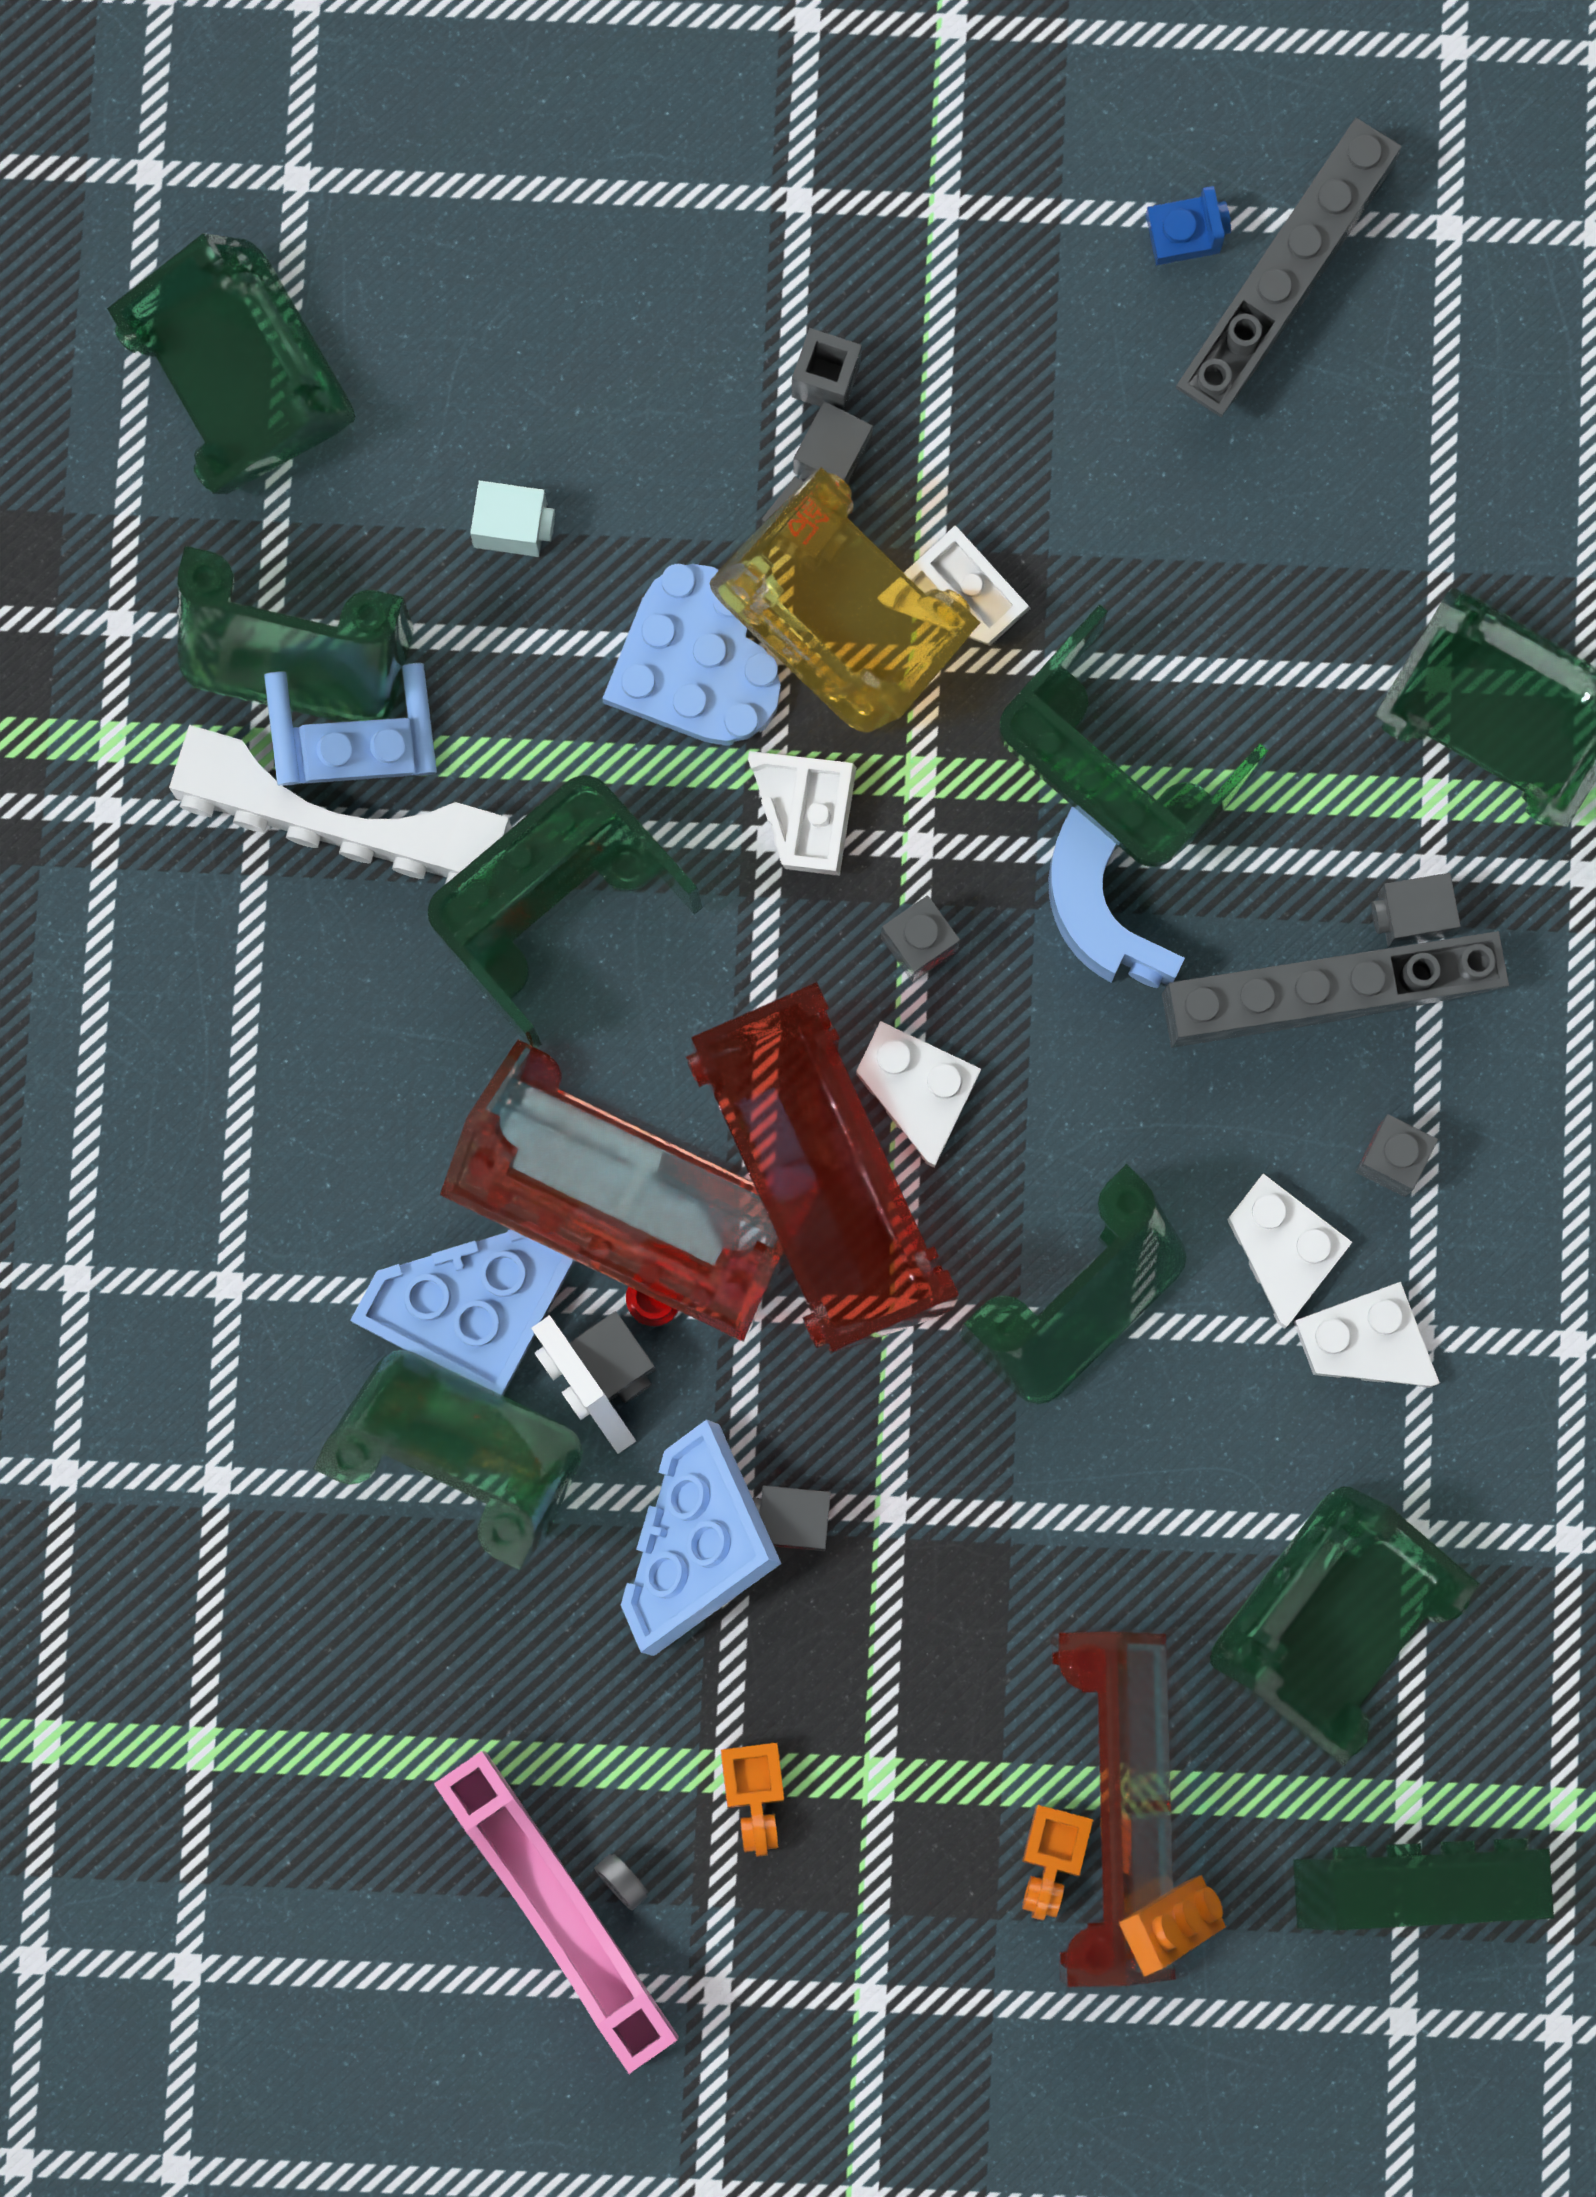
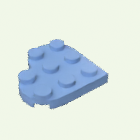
(693, 663)

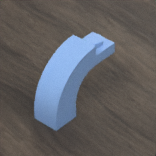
(1084, 916)

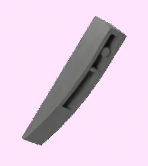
(1290, 267)
(1332, 988)

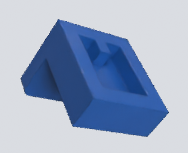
(1188, 227)

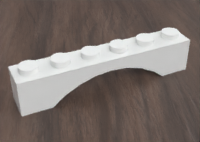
(225, 777)

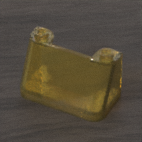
(841, 607)

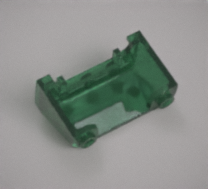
(234, 359)
(330, 669)
(1501, 703)
(1050, 1350)
(463, 1439)
(1338, 1617)

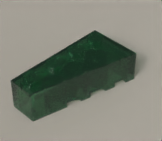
(1423, 1888)

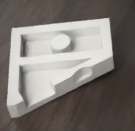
(960, 567)
(806, 808)
(917, 1087)
(1285, 1246)
(1368, 1340)
(584, 1393)

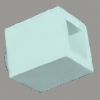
(511, 519)

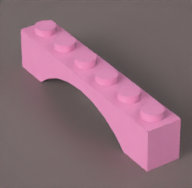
(557, 1911)

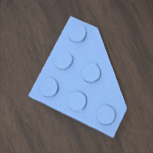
(467, 1305)
(697, 1543)

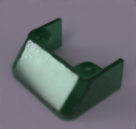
(1042, 735)
(533, 869)

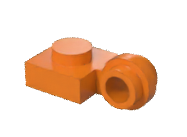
(751, 1780)
(1058, 1844)

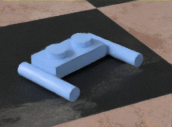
(352, 748)

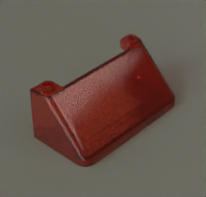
(821, 1172)

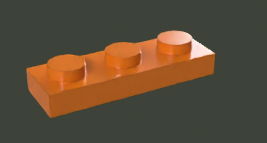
(1173, 1924)

